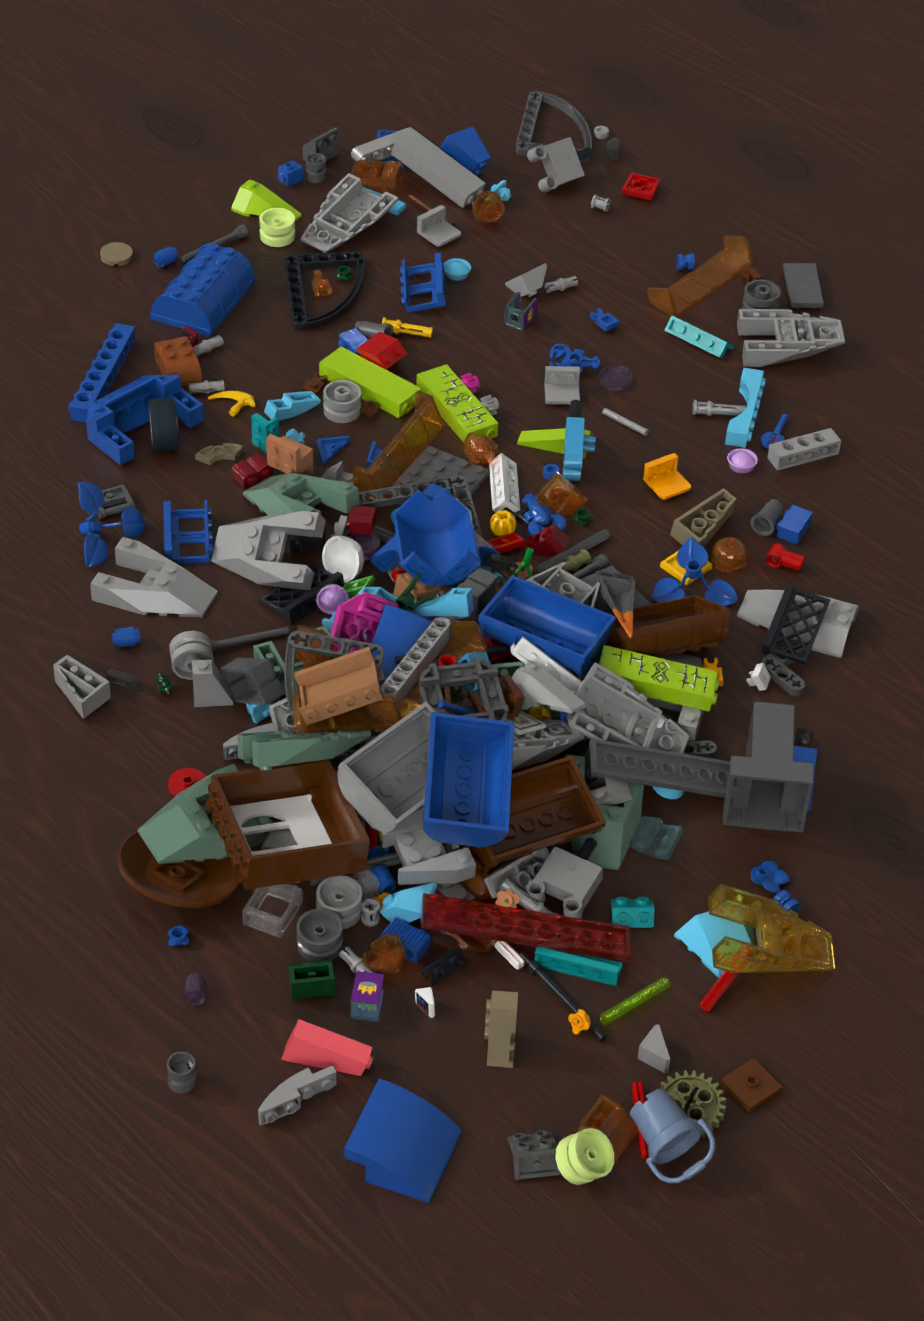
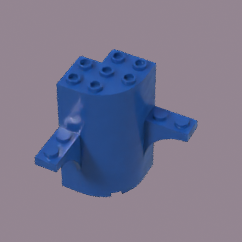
(434, 540)

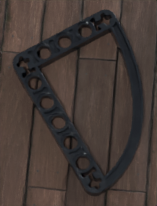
(349, 259)

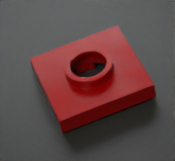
(637, 182)

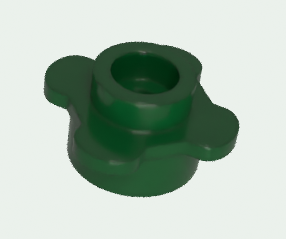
(344, 273)
(582, 516)

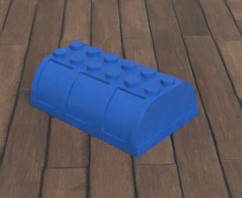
(205, 290)
(552, 622)
(468, 780)

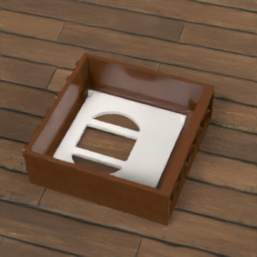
(310, 805)

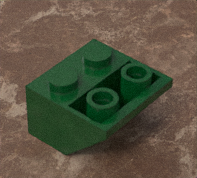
(311, 979)

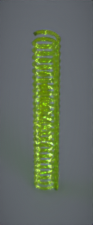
(620, 1005)

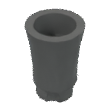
(370, 329)
(766, 519)

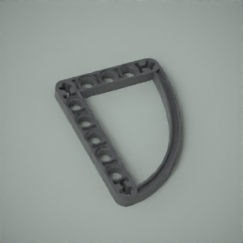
(531, 116)
(398, 498)
(324, 650)

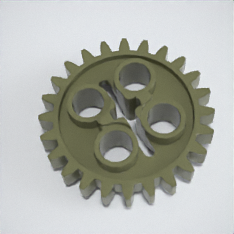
(711, 1110)

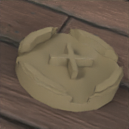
(116, 253)

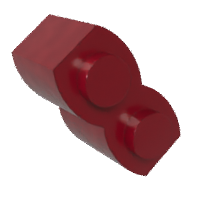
(251, 471)
(362, 520)

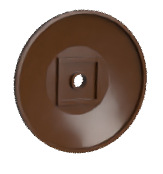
(195, 886)

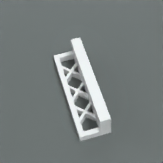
(504, 484)
(529, 653)

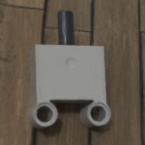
(560, 162)
(568, 878)

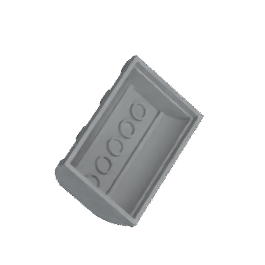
(389, 773)

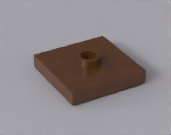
(751, 1085)

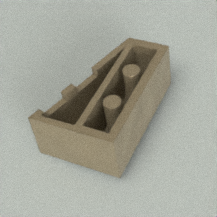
(501, 1028)

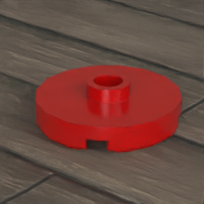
(183, 779)

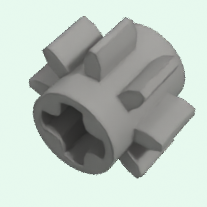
(490, 404)

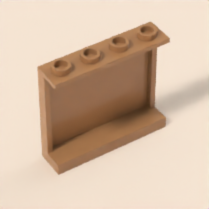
(338, 686)

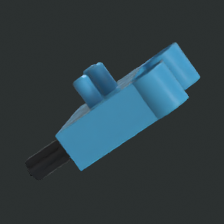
(575, 443)

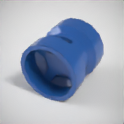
(685, 261)
(786, 901)

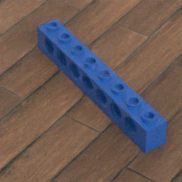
(103, 370)

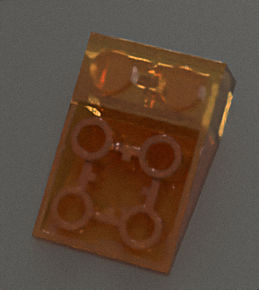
(379, 175)

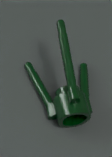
(406, 599)

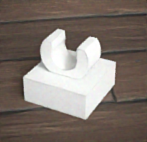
(759, 677)

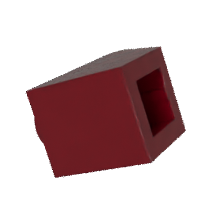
(548, 542)

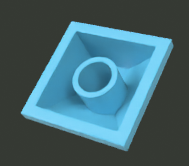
(406, 903)

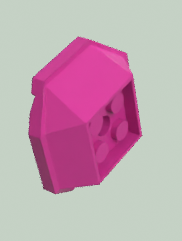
(359, 617)

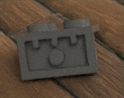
(533, 1155)

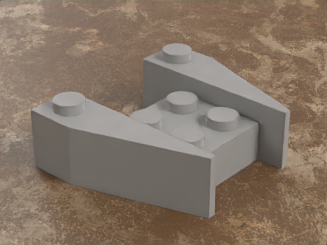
(566, 584)
(424, 858)

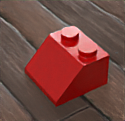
(382, 350)

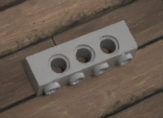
(804, 449)

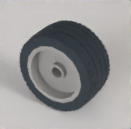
(163, 424)

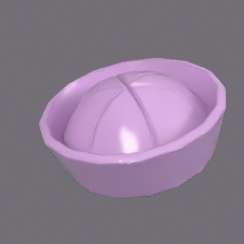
(742, 460)
(331, 597)

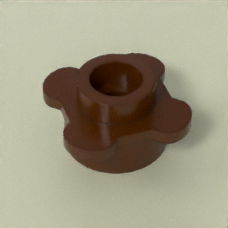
(370, 408)

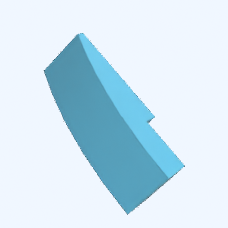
(291, 405)

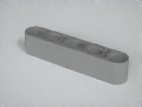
(379, 148)

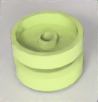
(277, 227)
(585, 1156)

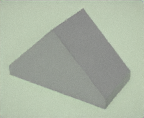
(654, 1050)

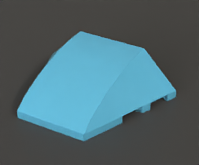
(706, 931)

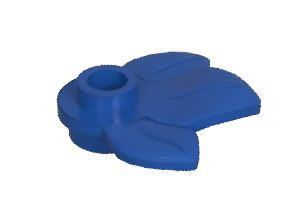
(769, 876)

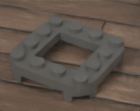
(478, 672)

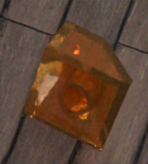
(561, 496)

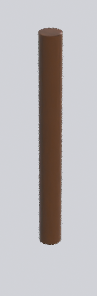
(424, 206)

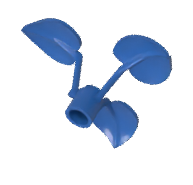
(96, 549)
(693, 557)

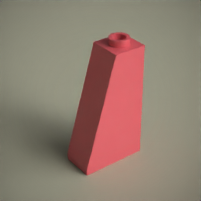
(324, 1048)

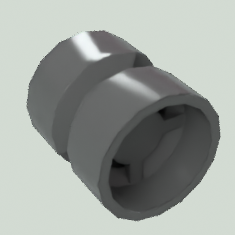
(315, 167)
(181, 1072)

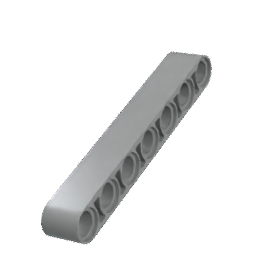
(417, 660)

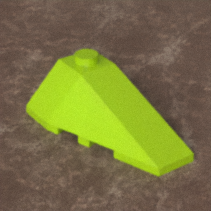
(256, 198)
(547, 439)

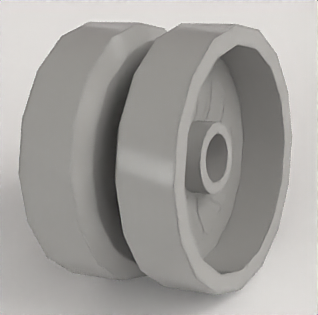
(342, 401)
(189, 647)
(342, 897)

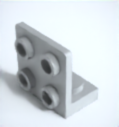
(561, 384)

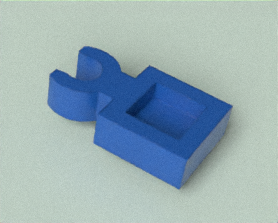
(604, 321)

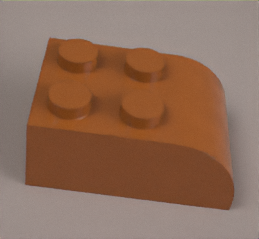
(178, 358)

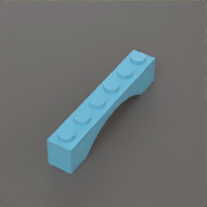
(741, 427)
(455, 603)

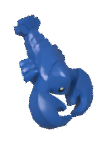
(572, 359)
(540, 516)

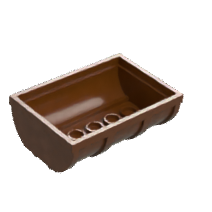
(673, 627)
(546, 809)

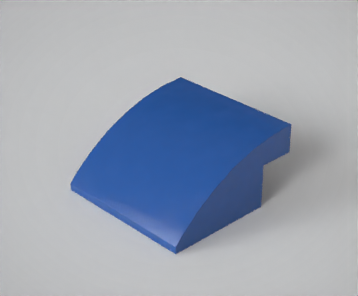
(397, 635)
(402, 1141)

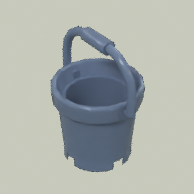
(669, 1133)

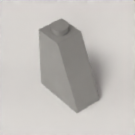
(209, 685)

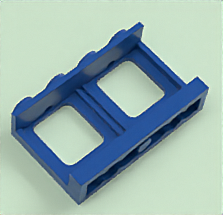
(436, 285)
(174, 537)

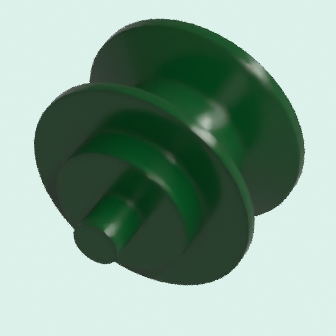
(164, 683)

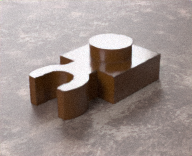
(750, 273)
(315, 385)

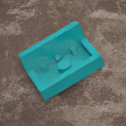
(262, 428)
(632, 912)

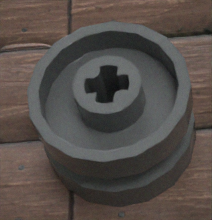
(761, 295)
(319, 935)

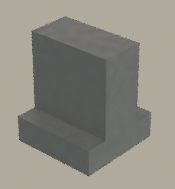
(766, 784)

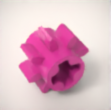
(470, 382)

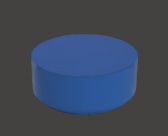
(549, 470)

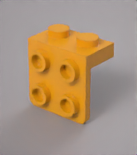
(664, 478)

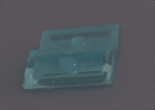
(655, 838)

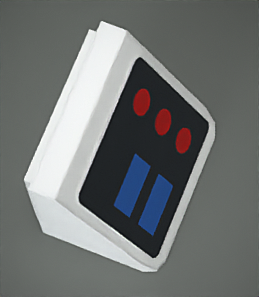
(425, 1000)

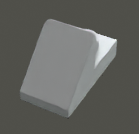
(336, 473)
(613, 793)

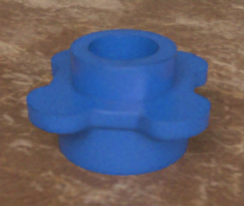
(178, 936)

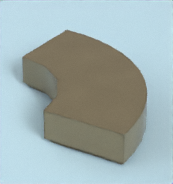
(220, 452)

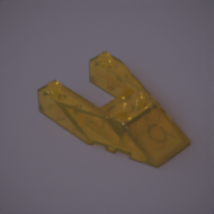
(782, 938)

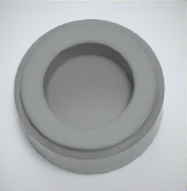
(601, 132)

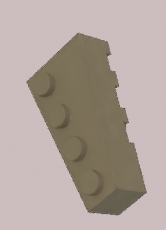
(704, 519)

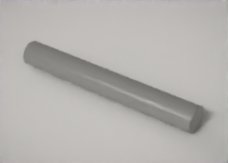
(625, 421)

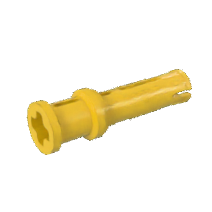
(427, 331)

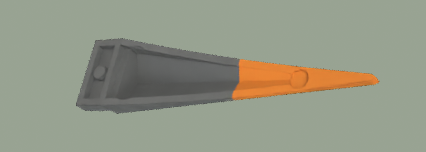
(619, 594)

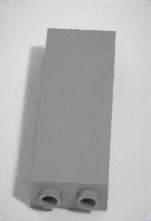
(438, 168)

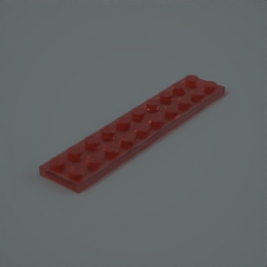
(525, 927)

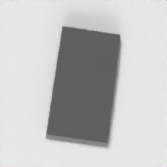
(803, 285)

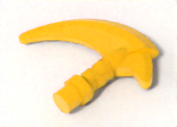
(242, 398)

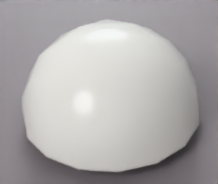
(344, 556)

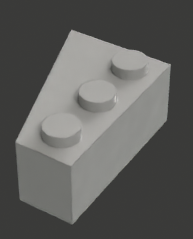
(81, 685)

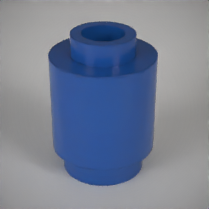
(165, 256)
(126, 637)
(385, 878)

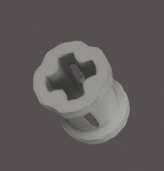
(601, 203)
(365, 917)

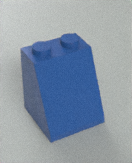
(467, 150)

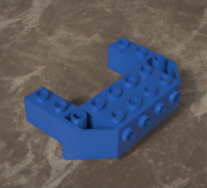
(129, 408)

